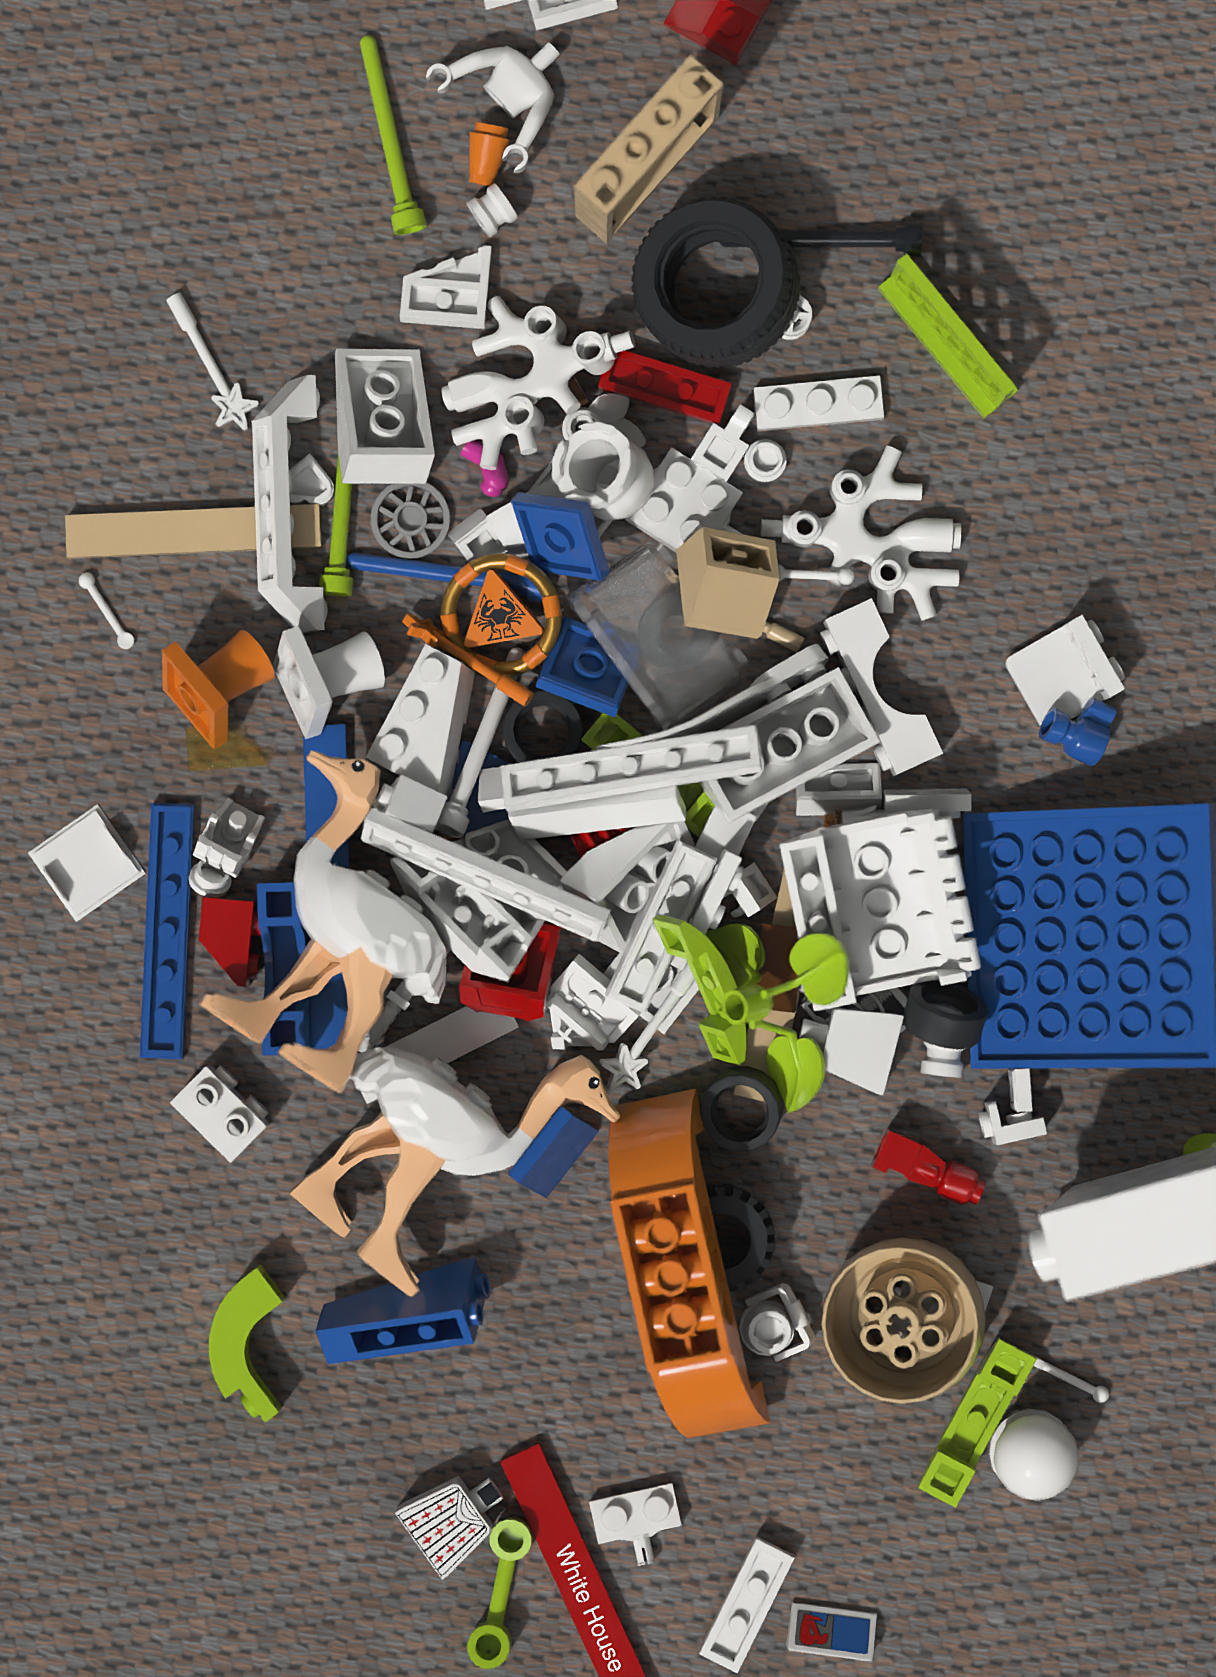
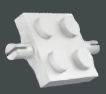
(684, 501)

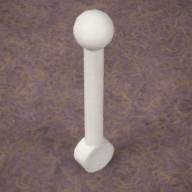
(844, 576)
(125, 639)
(1099, 1393)

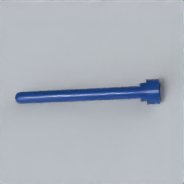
(436, 572)

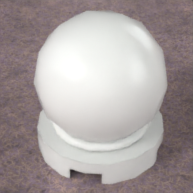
(603, 470)
(1033, 1454)

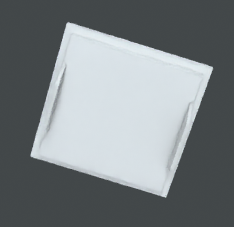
(86, 863)

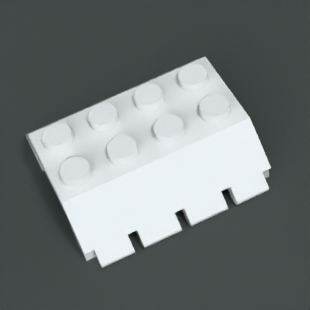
(886, 897)

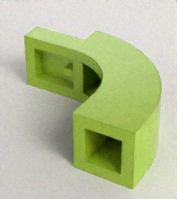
(229, 1341)

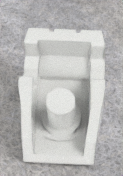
(229, 837)

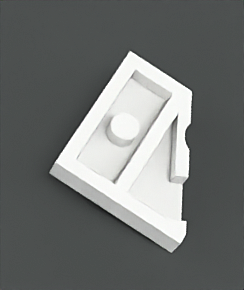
(449, 293)

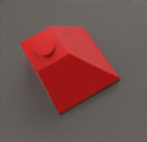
(718, 24)

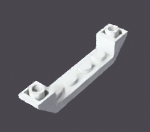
(274, 522)

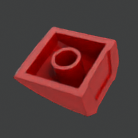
(527, 988)

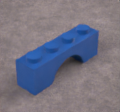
(282, 946)

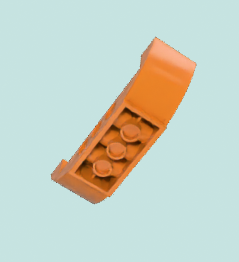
(678, 1268)

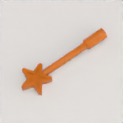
(434, 636)

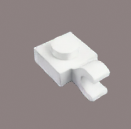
(722, 448)

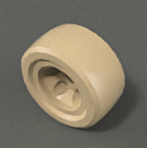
(876, 1367)

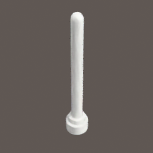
(453, 816)

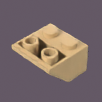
(727, 581)

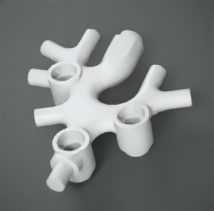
(549, 377)
(851, 542)

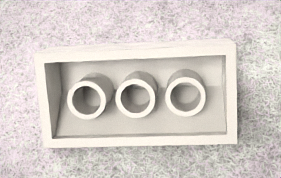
(798, 741)

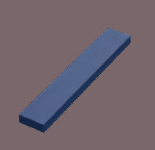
(167, 931)

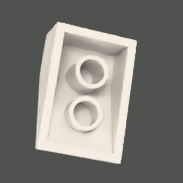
(382, 417)
(623, 876)

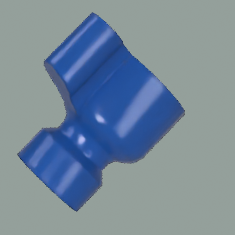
(1085, 736)

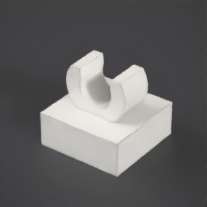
(751, 892)

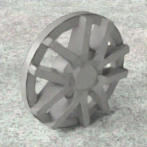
(410, 520)

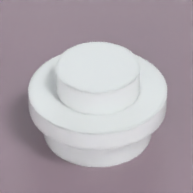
(765, 460)
(209, 880)

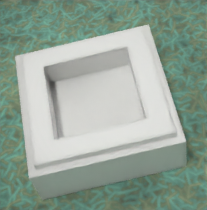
(1020, 1089)

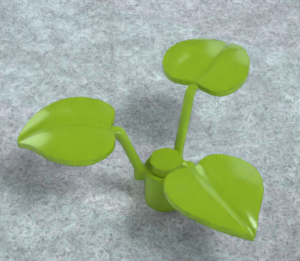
(823, 972)

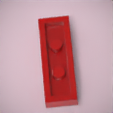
(666, 387)

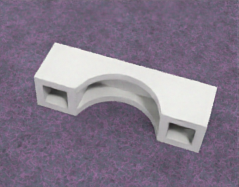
(856, 639)

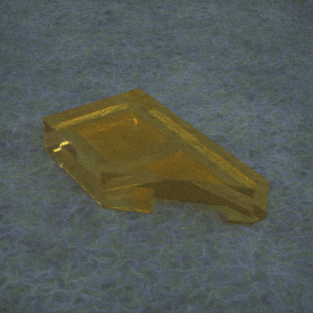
(230, 755)

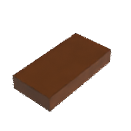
(778, 944)

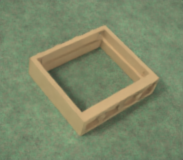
(647, 150)

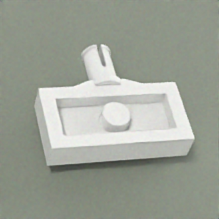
(636, 1517)

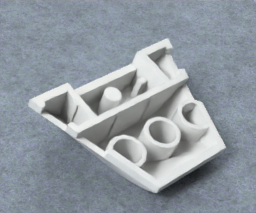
(475, 926)

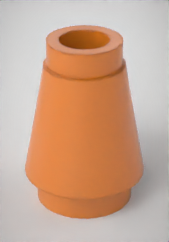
(486, 152)

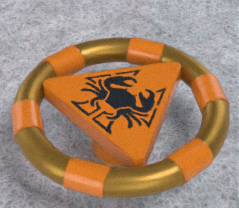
(501, 613)

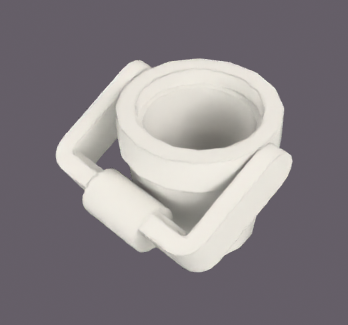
(770, 1327)

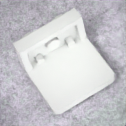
(1065, 670)

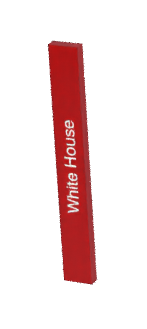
(571, 1563)

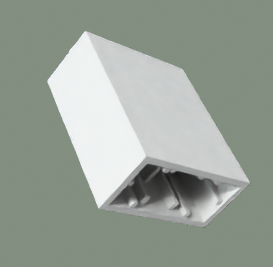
(1130, 1226)

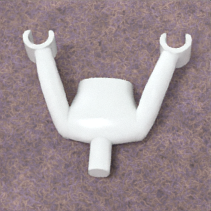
(514, 85)

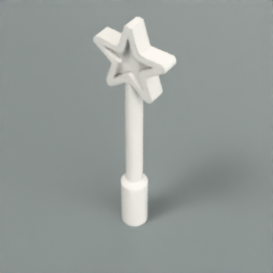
(230, 402)
(627, 1062)

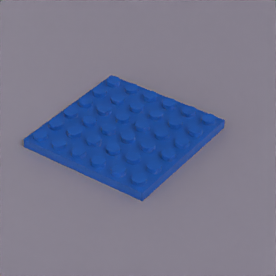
(1094, 936)

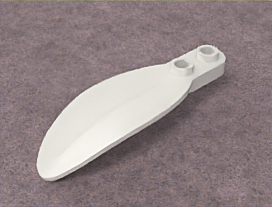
(768, 687)

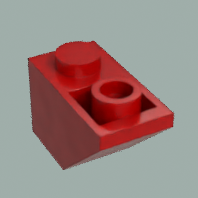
(229, 934)

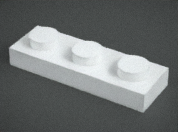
(818, 403)
(746, 1604)

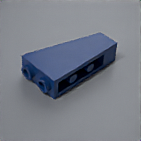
(392, 1323)

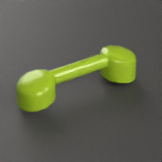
(510, 1541)

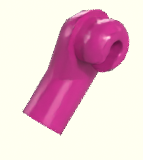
(494, 480)

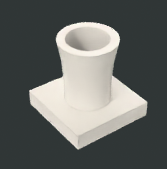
(316, 678)

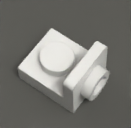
(1018, 1125)

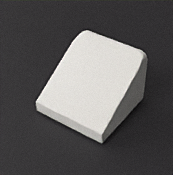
(476, 537)

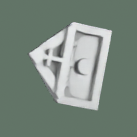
(581, 1010)

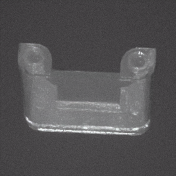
(643, 632)

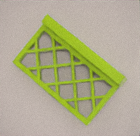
(946, 337)

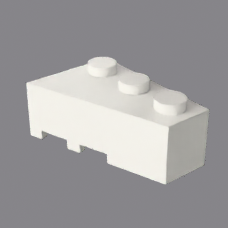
(427, 722)

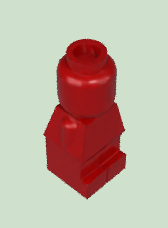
(924, 1167)

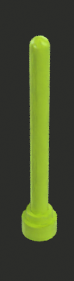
(407, 215)
(336, 576)

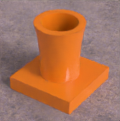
(206, 689)

